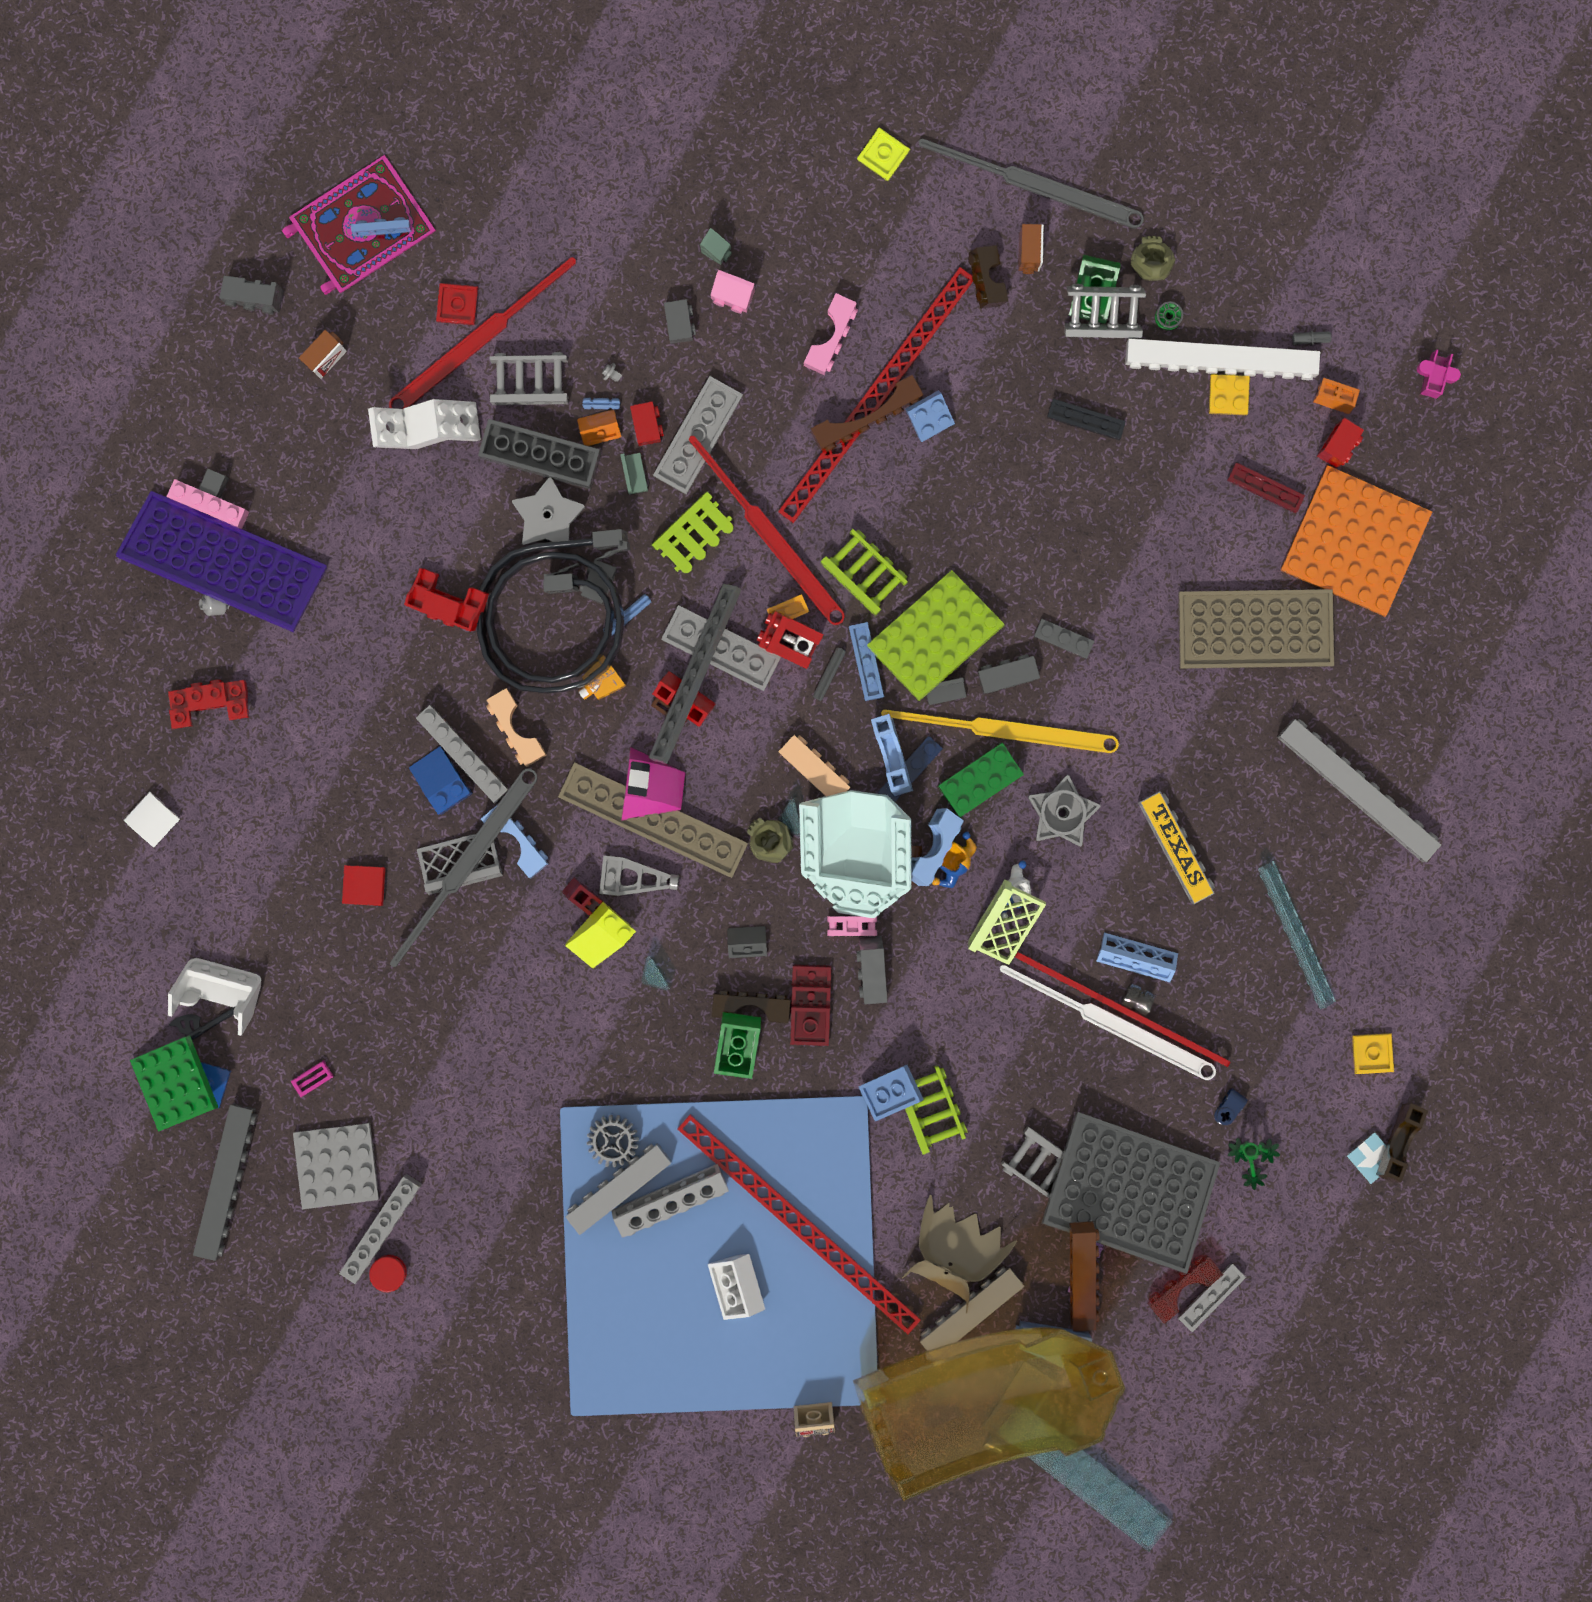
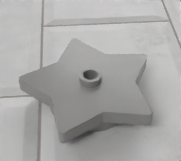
(532, 511)
(1077, 812)

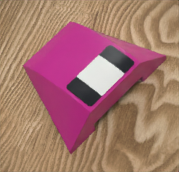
(651, 787)

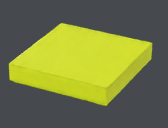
(883, 154)

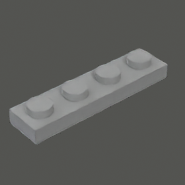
(1211, 1298)

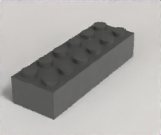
(539, 454)

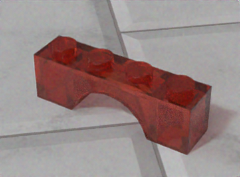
(1165, 1303)

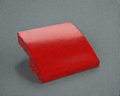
(363, 885)

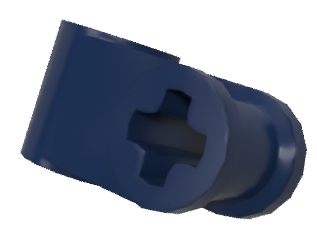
(1232, 1105)

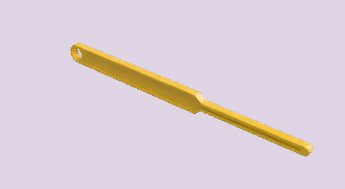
(1017, 731)

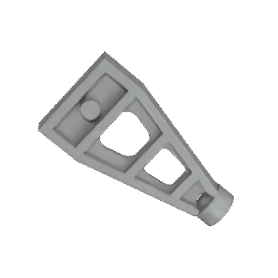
(611, 877)

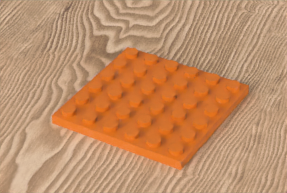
(1356, 540)

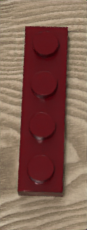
(1266, 488)

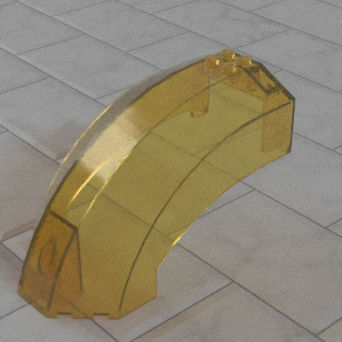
(987, 1404)

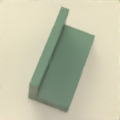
(634, 473)

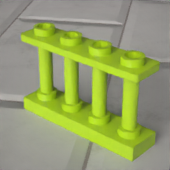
(860, 589)
(918, 1123)

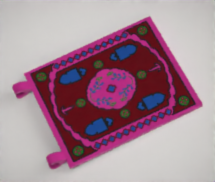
(365, 196)

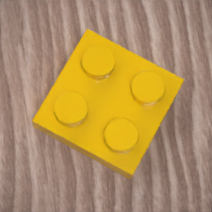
(1229, 394)

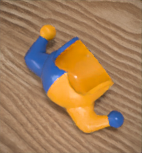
(956, 862)

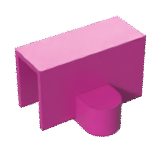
(1437, 373)

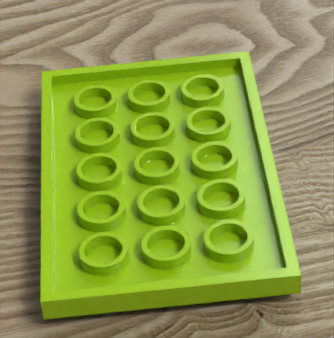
(935, 635)

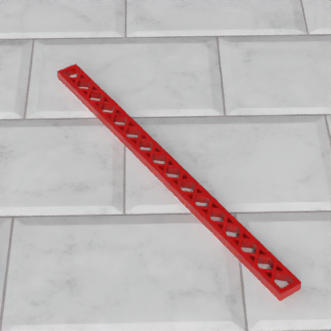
(902, 349)
(819, 1251)

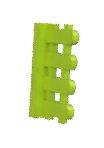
(682, 563)

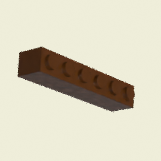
(1083, 1276)

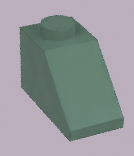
(715, 247)

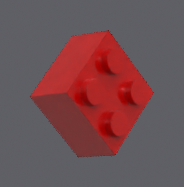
(1340, 442)

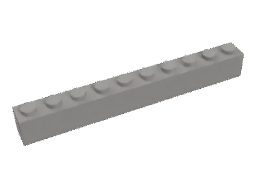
(1359, 791)

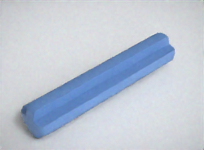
(633, 610)

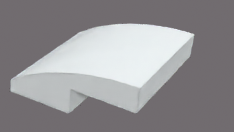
(151, 819)

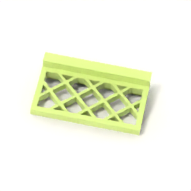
(994, 912)

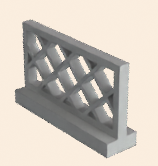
(477, 875)

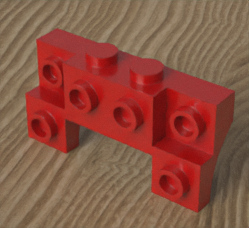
(444, 606)
(205, 697)

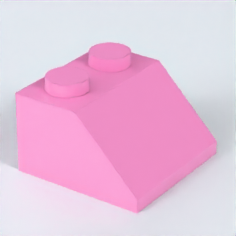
(732, 292)

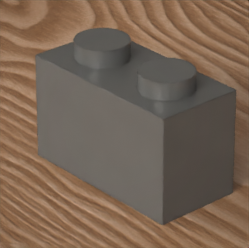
(678, 321)
(596, 579)

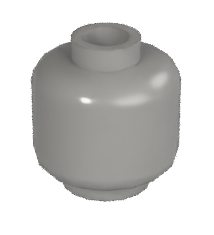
(212, 606)

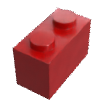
(646, 424)

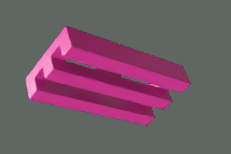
(298, 1087)

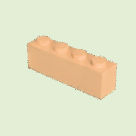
(813, 768)

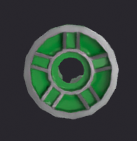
(1171, 308)

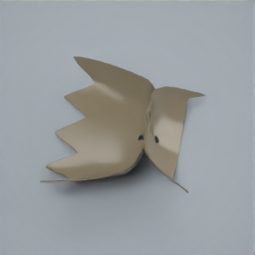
(958, 1243)

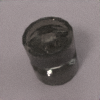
(1138, 999)

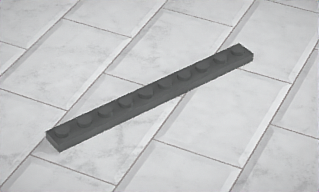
(695, 673)

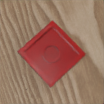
(457, 304)

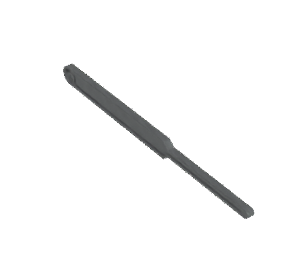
(1045, 187)
(472, 855)

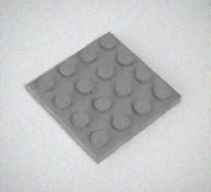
(336, 1166)

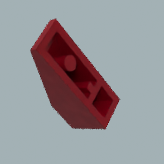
(583, 897)

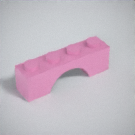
(820, 356)
(207, 504)

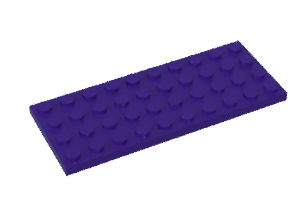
(221, 561)

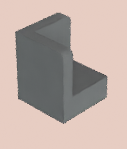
(214, 483)

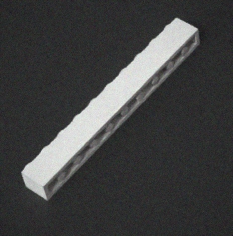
(1222, 358)

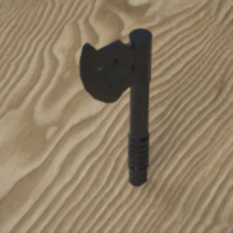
(199, 1030)

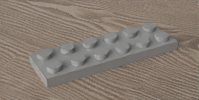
(705, 422)
(733, 654)

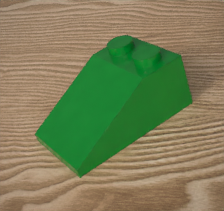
(1096, 273)

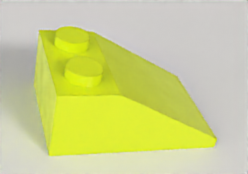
(600, 936)

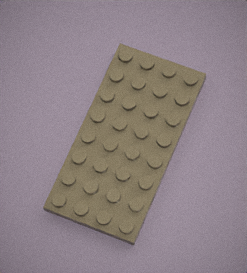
(1256, 629)

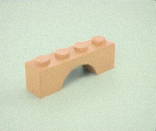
(503, 706)

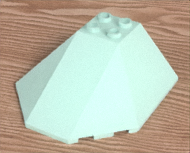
(856, 850)

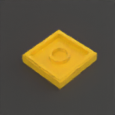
(1372, 1053)

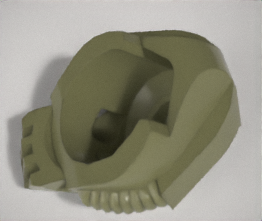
(1152, 259)
(770, 840)

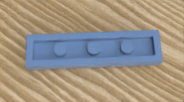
(866, 662)

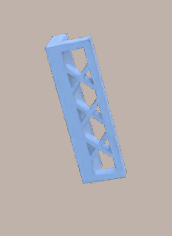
(1137, 961)

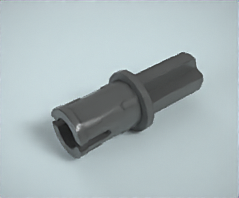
(1311, 337)

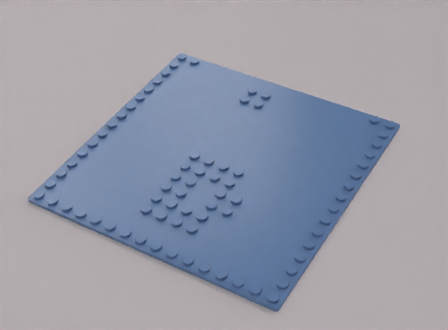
(645, 1304)

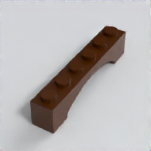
(830, 434)

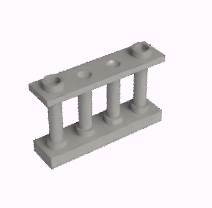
(1109, 330)
(520, 396)
(1047, 1148)

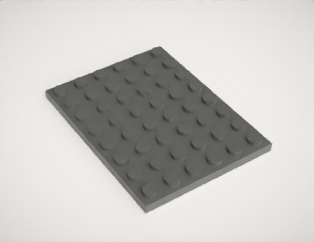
(1135, 1191)

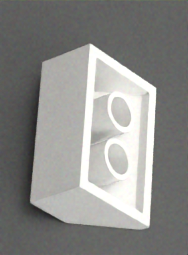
(736, 1287)

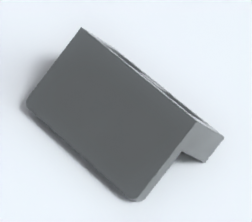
(947, 691)
(747, 942)

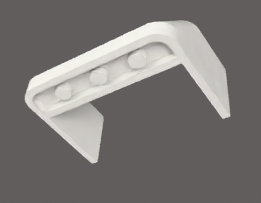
(219, 985)

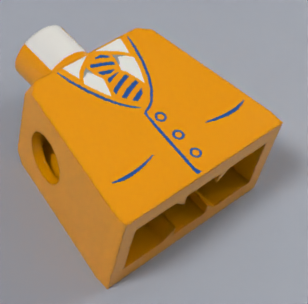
(604, 685)

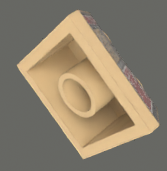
(814, 1419)

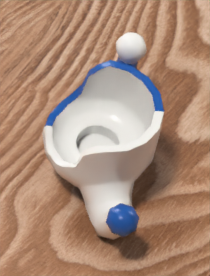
(1019, 882)

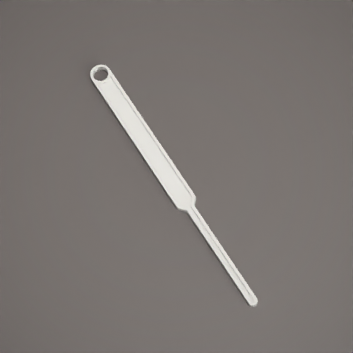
(1123, 1029)

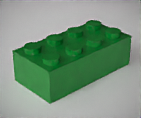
(980, 780)

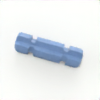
(601, 403)

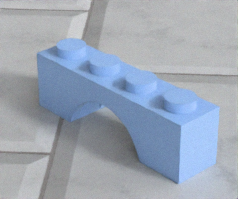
(892, 754)
(945, 827)
(531, 859)

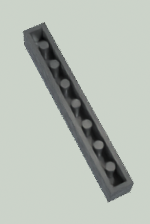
(224, 1182)

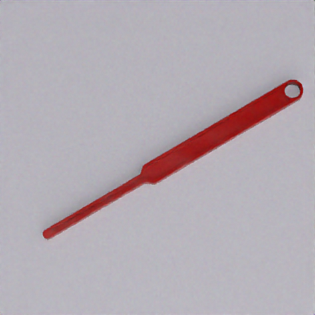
(472, 343)
(776, 543)
(1124, 1010)

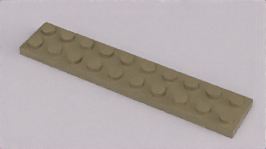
(669, 829)

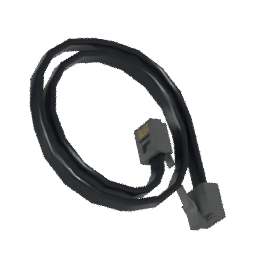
(553, 584)

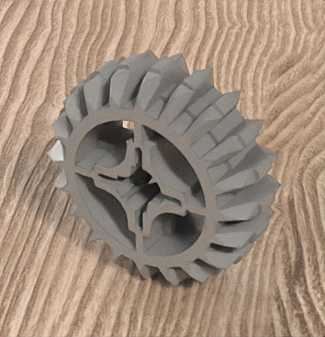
(618, 1148)

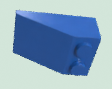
(440, 781)

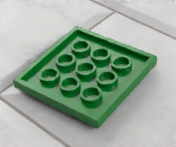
(174, 1083)

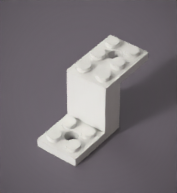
(424, 424)

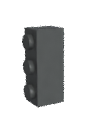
(1008, 674)

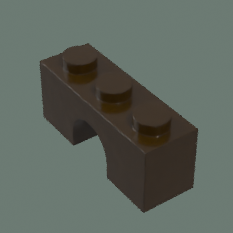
(988, 292)

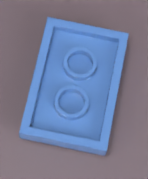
(891, 1093)

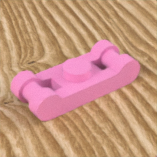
(851, 926)

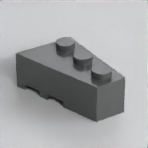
(251, 294)
(872, 970)

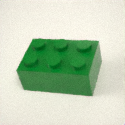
(737, 1045)

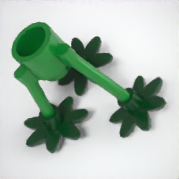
(1250, 1152)

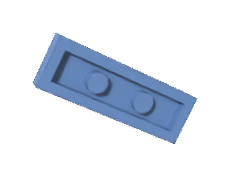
(381, 226)

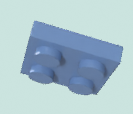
(930, 416)

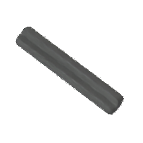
(829, 673)

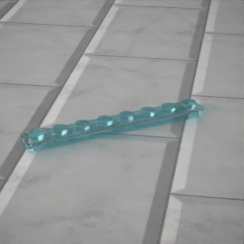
(1296, 935)

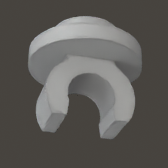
(609, 371)

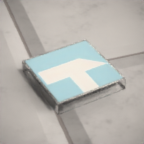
(1367, 1156)

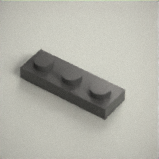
(1064, 638)

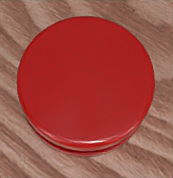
(388, 1273)

